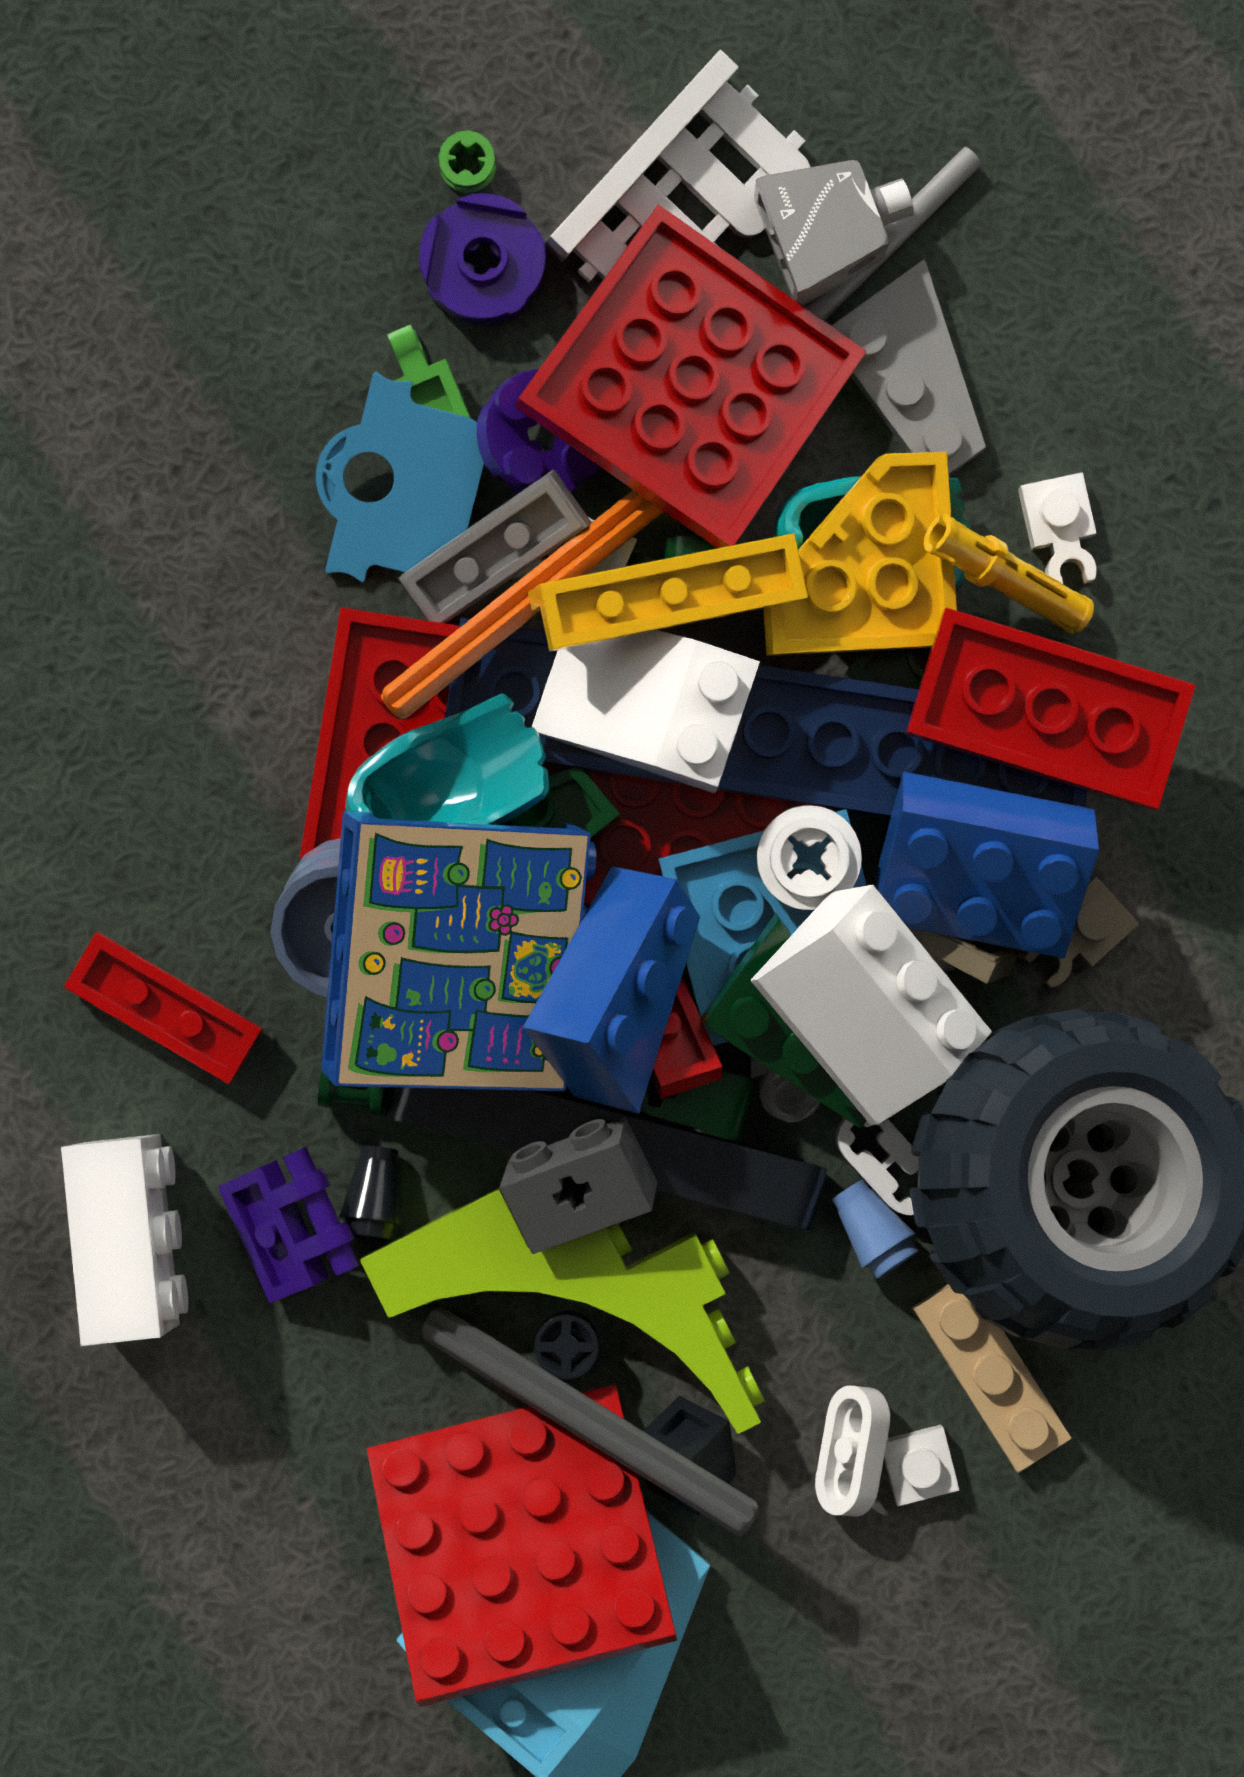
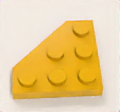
(869, 568)

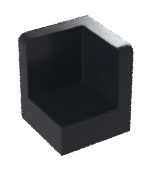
(696, 1436)

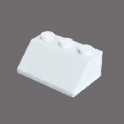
(870, 1003)

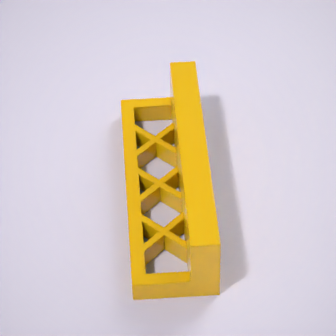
(670, 592)

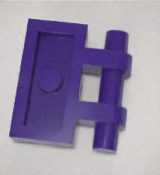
(275, 1231)

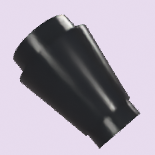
(373, 1195)

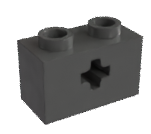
(604, 1184)

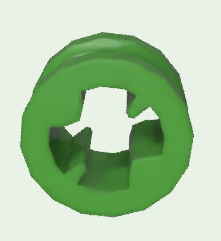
(469, 143)

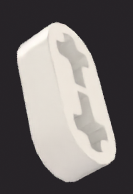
(874, 1171)

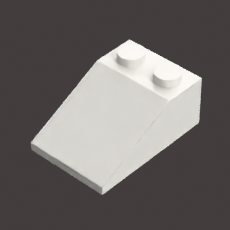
(649, 703)

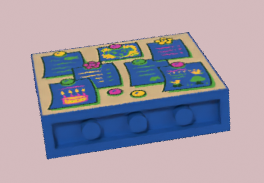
(448, 950)

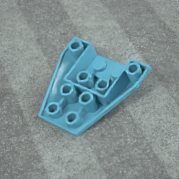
(596, 1713)

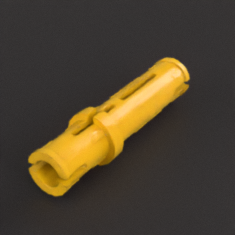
(991, 564)

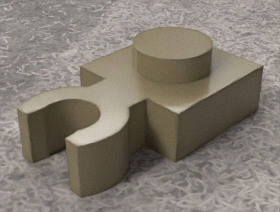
(1097, 931)

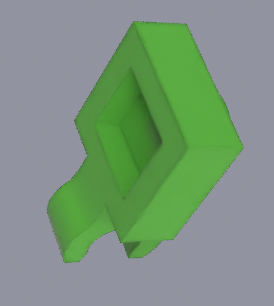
(433, 383)

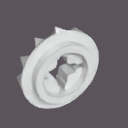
(808, 826)

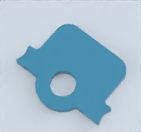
(432, 490)

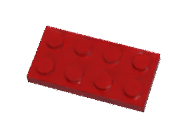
(1050, 709)

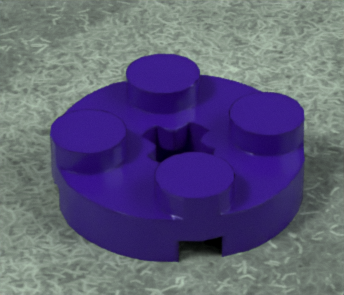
(461, 230)
(510, 452)

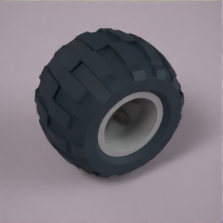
(993, 1180)

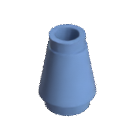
(874, 1230)

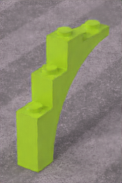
(661, 1293)

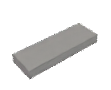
(495, 549)

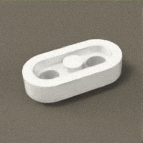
(852, 1451)

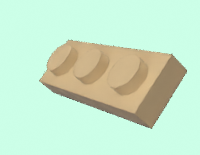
(992, 1378)

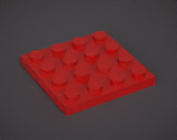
(690, 379)
(515, 1552)

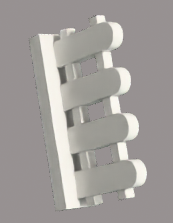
(687, 163)

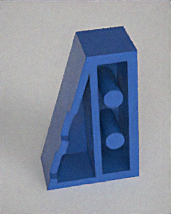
(616, 988)

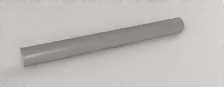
(924, 205)

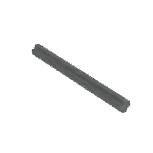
(590, 1421)

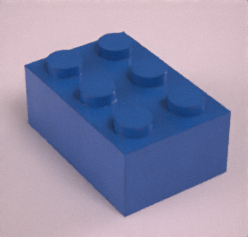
(987, 864)

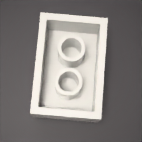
(123, 1239)

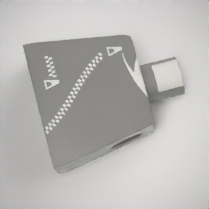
(827, 223)

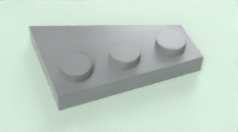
(913, 369)

